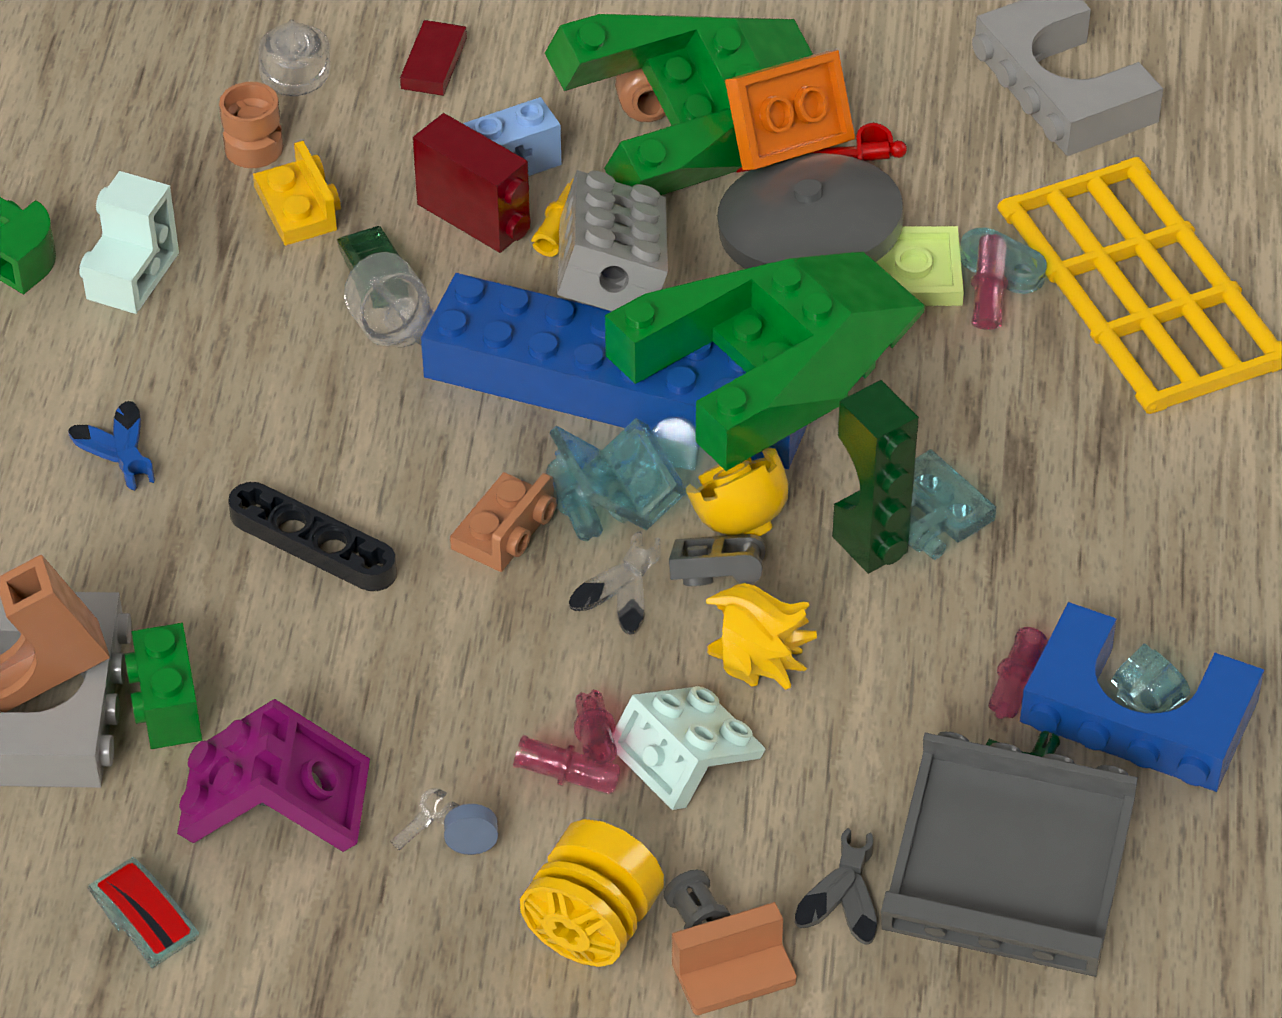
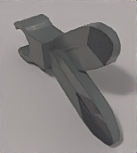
(843, 886)

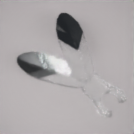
(623, 581)

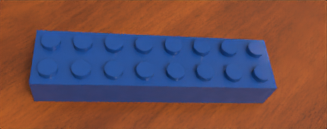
(556, 359)

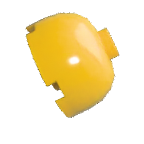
(743, 496)

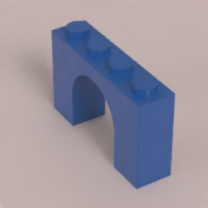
(1184, 743)

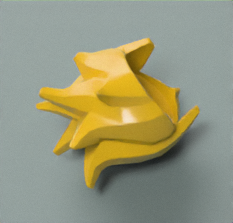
(759, 634)

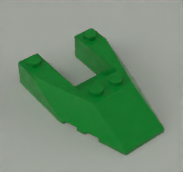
(687, 69)
(792, 325)

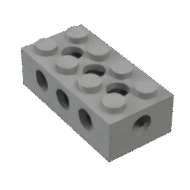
(609, 249)

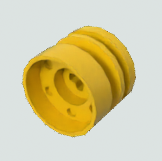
(592, 892)

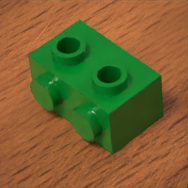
(166, 685)

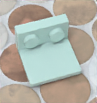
(675, 738)

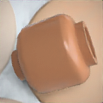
(638, 97)

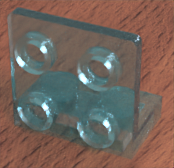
(626, 477)

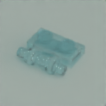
(949, 506)

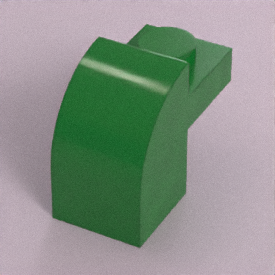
(25, 245)

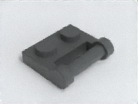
(718, 556)

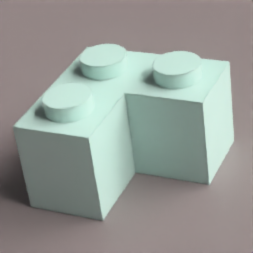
(134, 244)

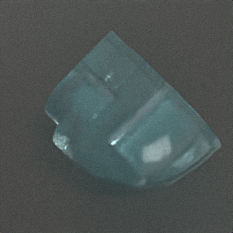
(1150, 682)

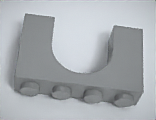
(1069, 110)
(73, 739)

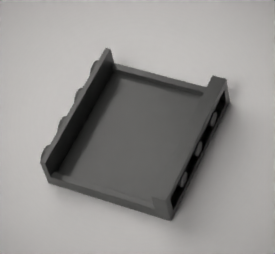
(1010, 853)

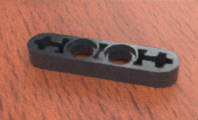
(306, 542)

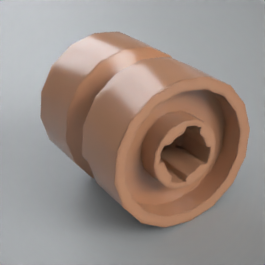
(251, 124)

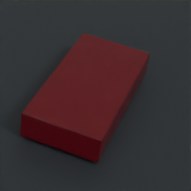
(433, 57)

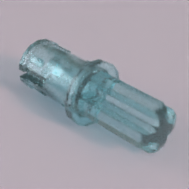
(582, 516)

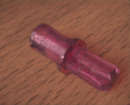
(989, 282)
(1016, 671)
(595, 729)
(566, 765)

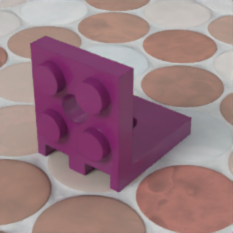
(272, 762)

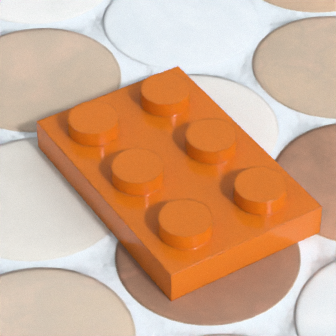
(790, 109)

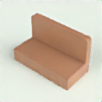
(732, 959)

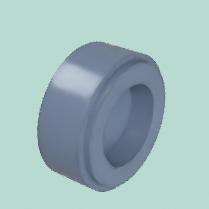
(470, 829)

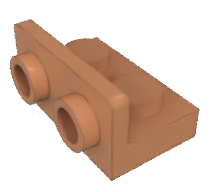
(505, 520)

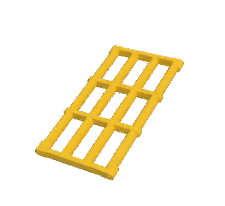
(1142, 317)

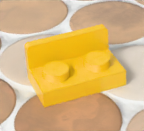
(298, 197)

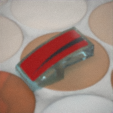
(144, 911)

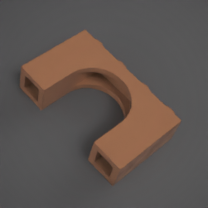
(56, 633)

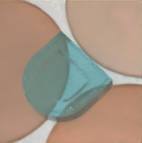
(678, 441)

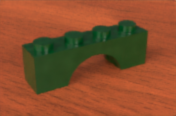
(882, 444)

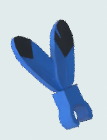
(121, 446)

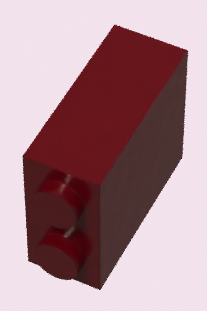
(472, 182)

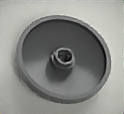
(810, 209)

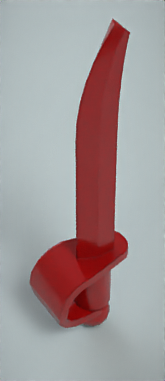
(873, 143)

